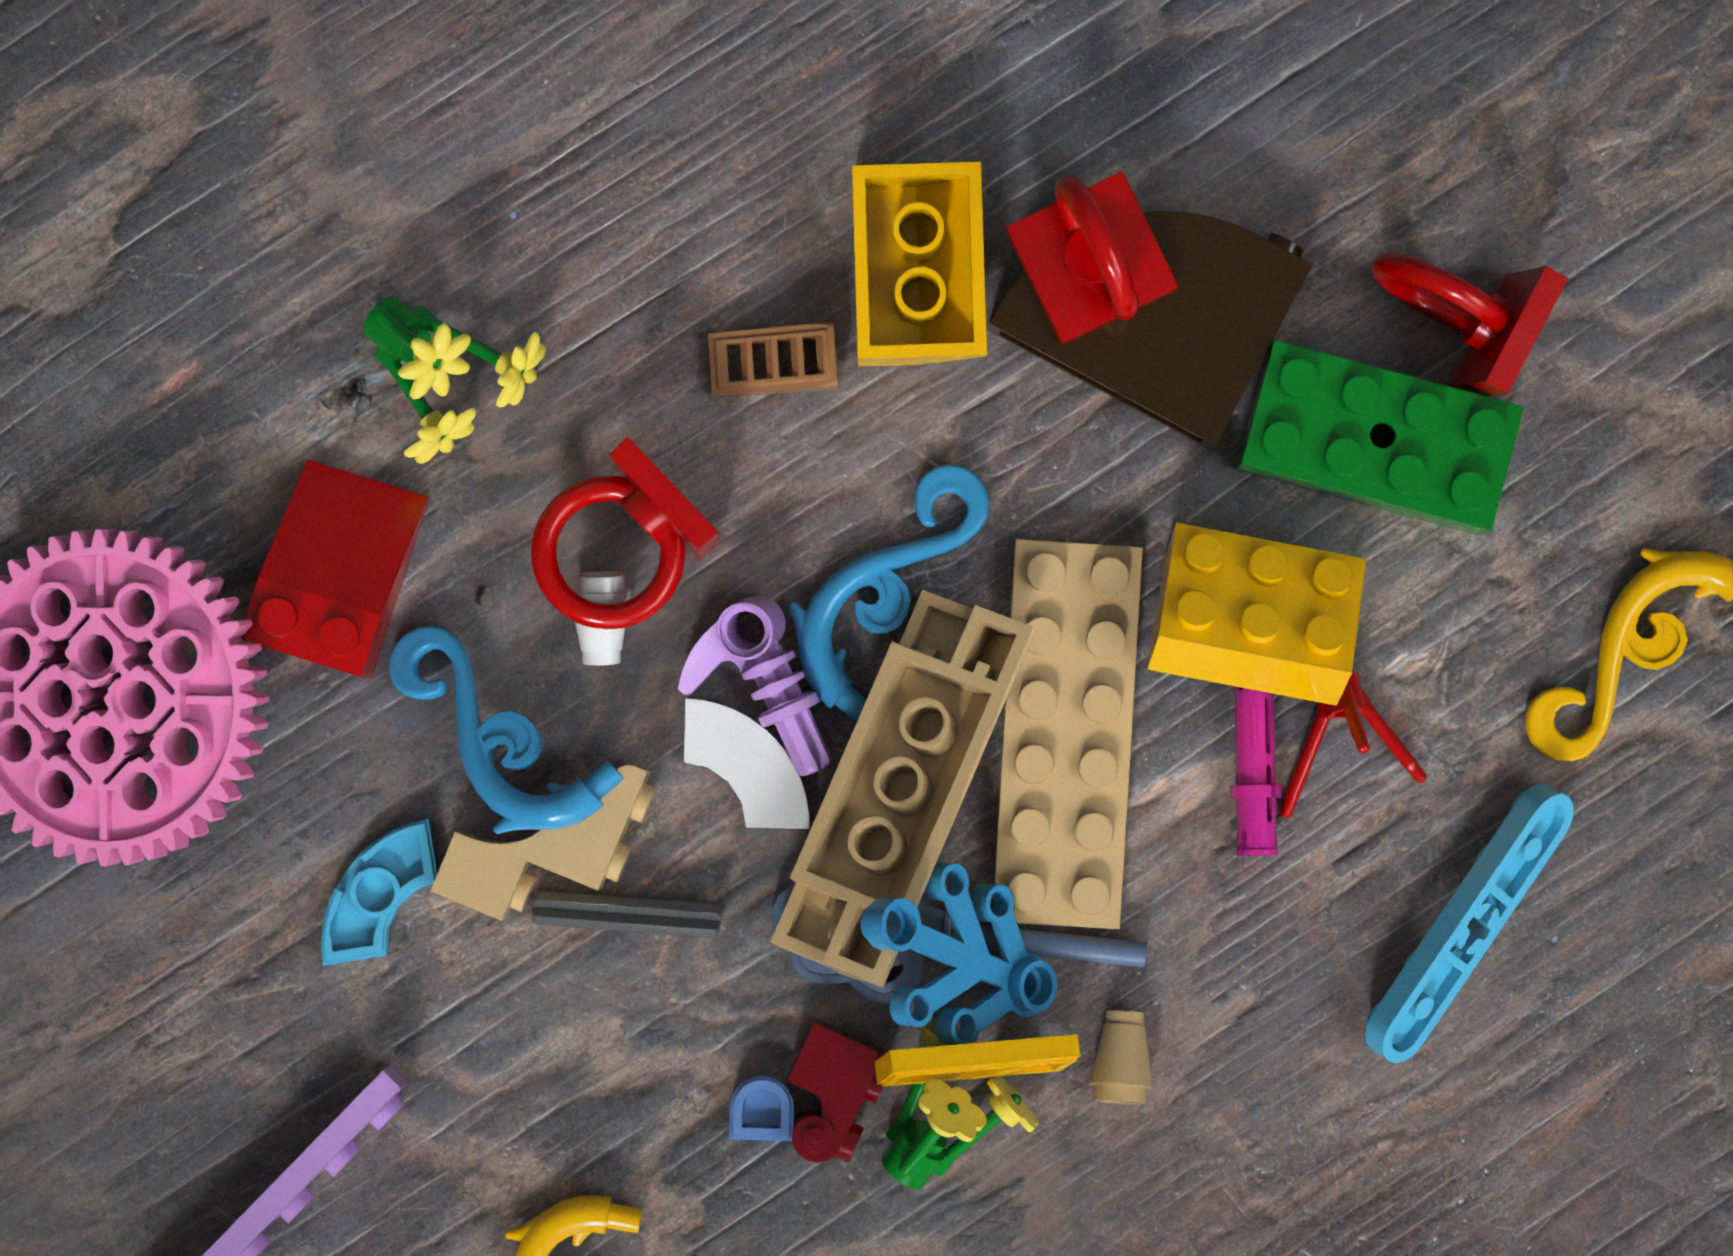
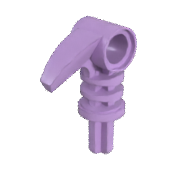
(772, 673)

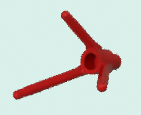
(1350, 706)

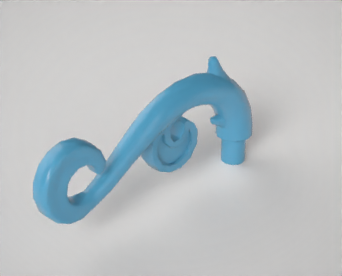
(814, 626)
(478, 741)

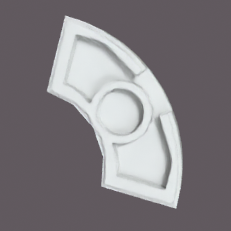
(749, 761)

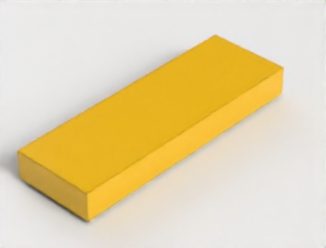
(977, 1060)

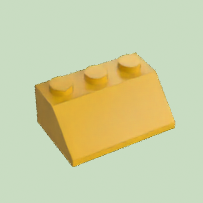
(919, 263)

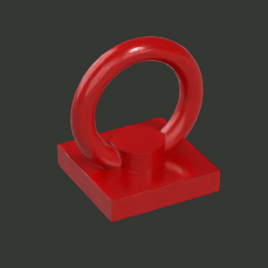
(1091, 256)
(1495, 325)
(657, 510)

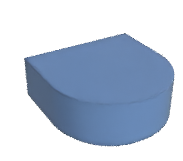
(762, 1110)

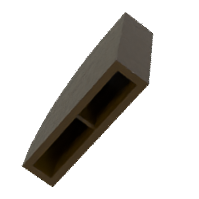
(1189, 350)

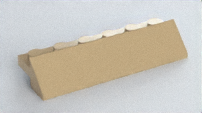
(901, 780)

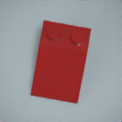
(335, 569)

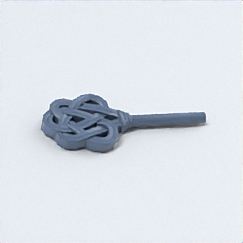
(1035, 942)

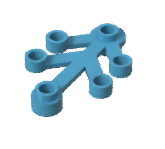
(1021, 979)

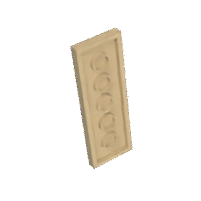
(1069, 733)

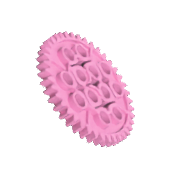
(214, 699)

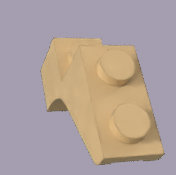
(494, 873)

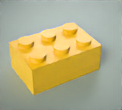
(1257, 614)

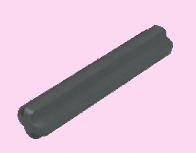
(626, 913)

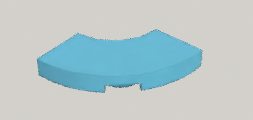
(373, 891)

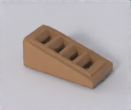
(774, 384)

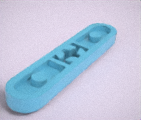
(1488, 898)

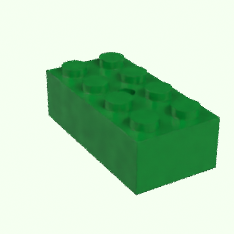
(1315, 427)

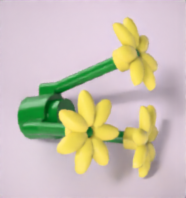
(405, 337)

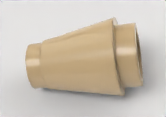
(1122, 1060)

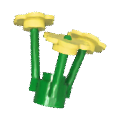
(919, 1148)

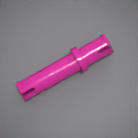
(1255, 773)

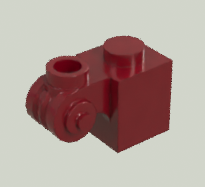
(842, 1075)

